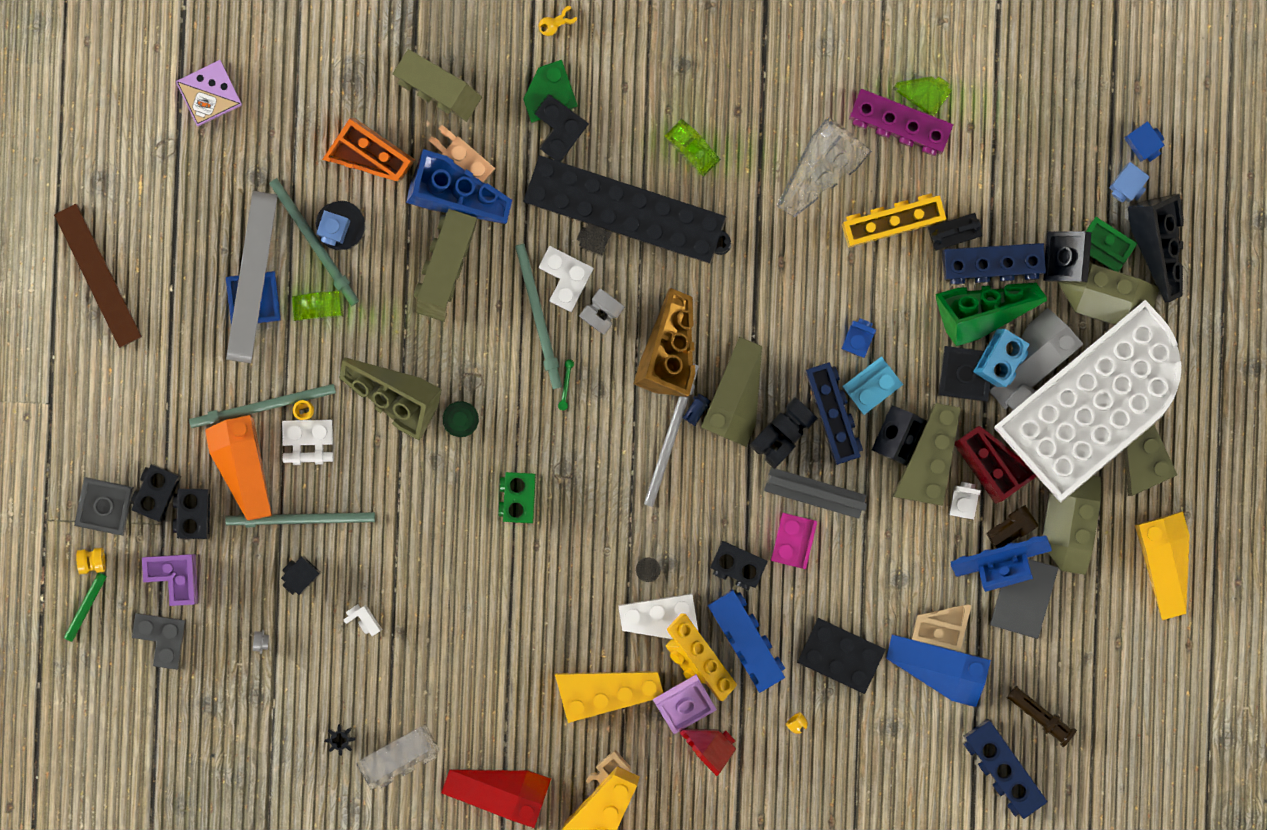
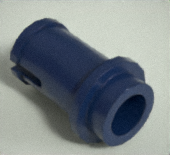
(697, 409)

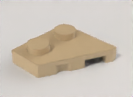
(942, 627)

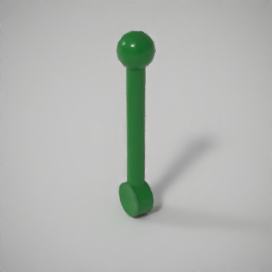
(563, 404)

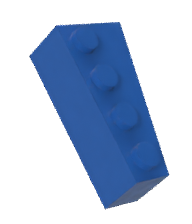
(746, 640)

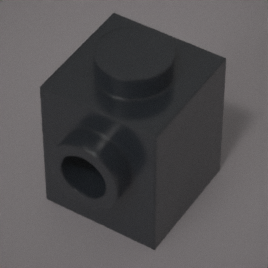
(299, 575)

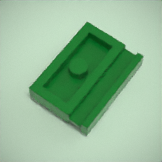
(1109, 245)

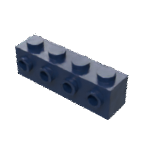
(992, 262)
(833, 414)

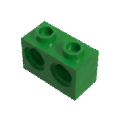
(525, 497)

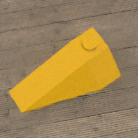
(1166, 556)

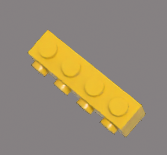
(894, 221)

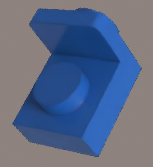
(859, 337)

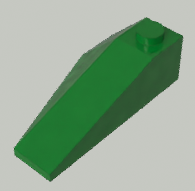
(977, 313)

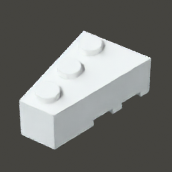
(656, 615)

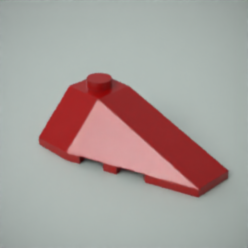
(711, 746)
(501, 792)

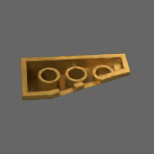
(668, 356)

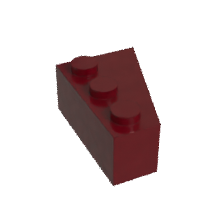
(993, 464)

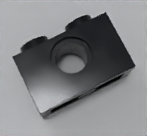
(899, 435)

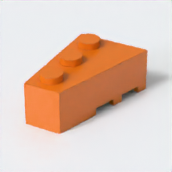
(368, 151)

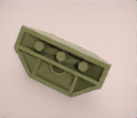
(1108, 294)
(1073, 526)

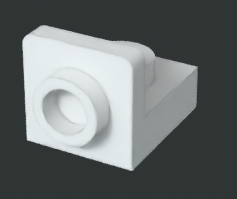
(964, 500)
(367, 623)

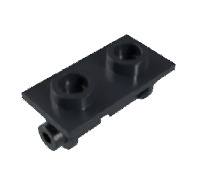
(955, 231)

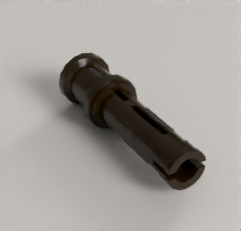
(1050, 723)

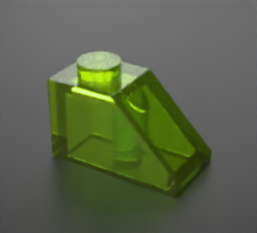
(925, 93)
(692, 147)
(317, 306)

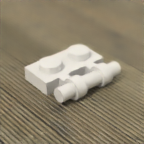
(307, 433)

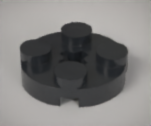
(356, 227)

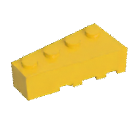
(602, 692)

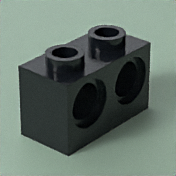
(161, 495)
(200, 513)
(740, 559)

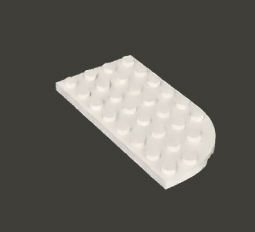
(1097, 403)

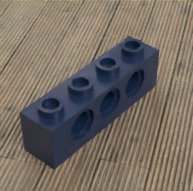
(1032, 797)

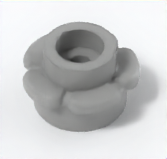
(260, 641)

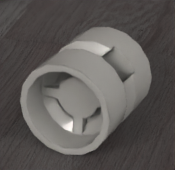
(605, 303)

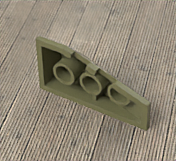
(401, 396)
(736, 398)

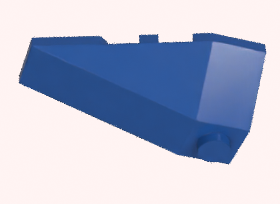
(443, 185)

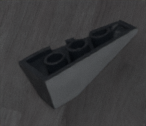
(1156, 231)

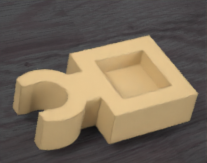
(607, 765)

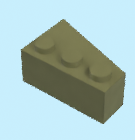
(436, 85)
(1147, 462)

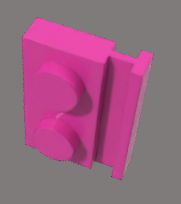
(794, 540)

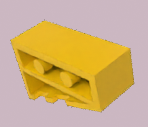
(606, 804)

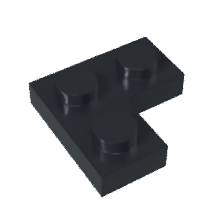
(566, 127)

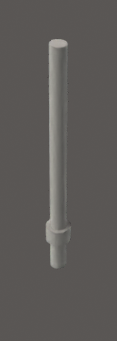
(667, 446)

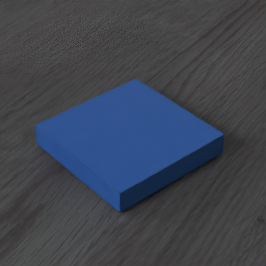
(269, 302)

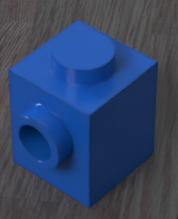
(1145, 142)

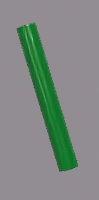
(85, 606)

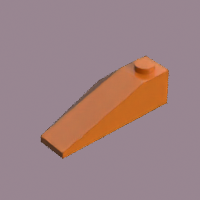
(238, 457)

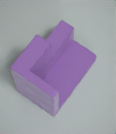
(178, 571)

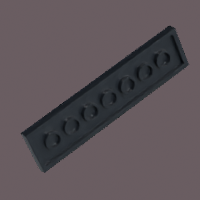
(625, 209)

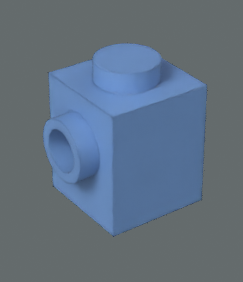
(1129, 183)
(332, 228)

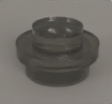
(648, 569)

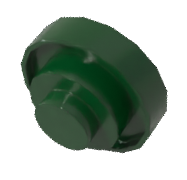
(460, 419)

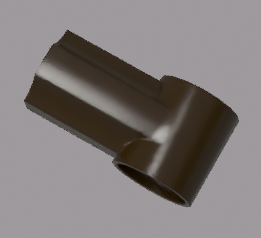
(1016, 525)

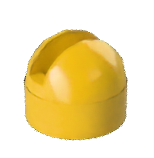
(301, 405)
(797, 722)

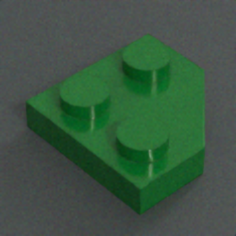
(552, 80)

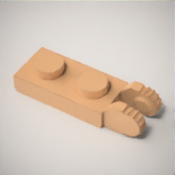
(463, 155)

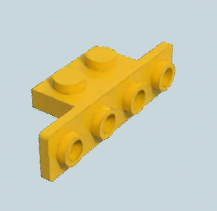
(697, 658)

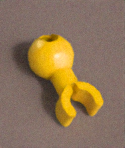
(552, 24)

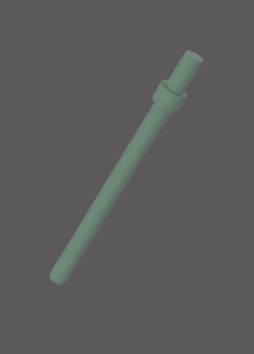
(340, 282)
(551, 363)
(215, 417)
(302, 519)

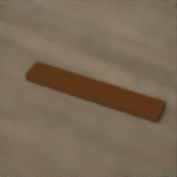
(98, 275)

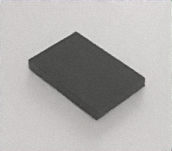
(1024, 604)

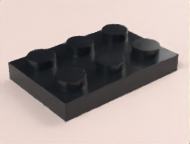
(841, 655)

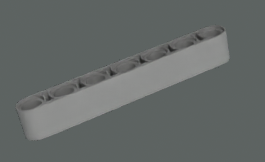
(251, 277)

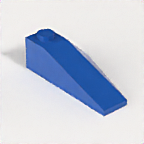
(947, 671)

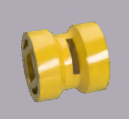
(91, 561)

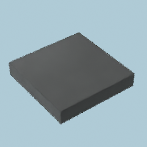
(104, 506)

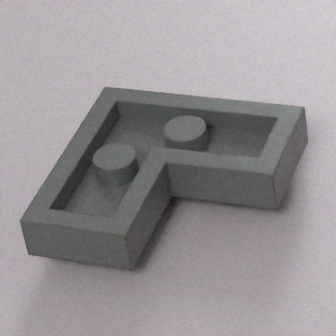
(167, 634)

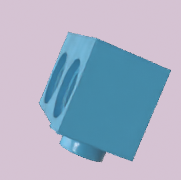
(997, 354)

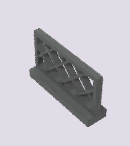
(815, 493)

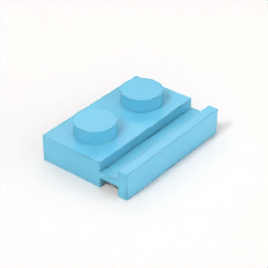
(872, 385)

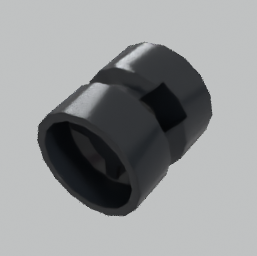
(794, 420)
(765, 439)

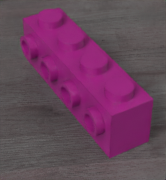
(901, 122)

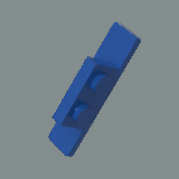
(1003, 565)

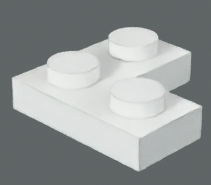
(572, 276)

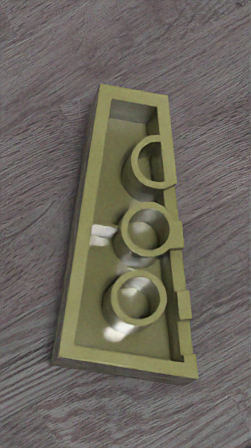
(445, 264)
(929, 466)

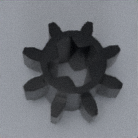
(345, 734)

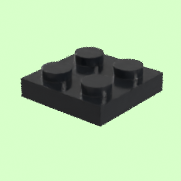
(1067, 256)
(958, 377)

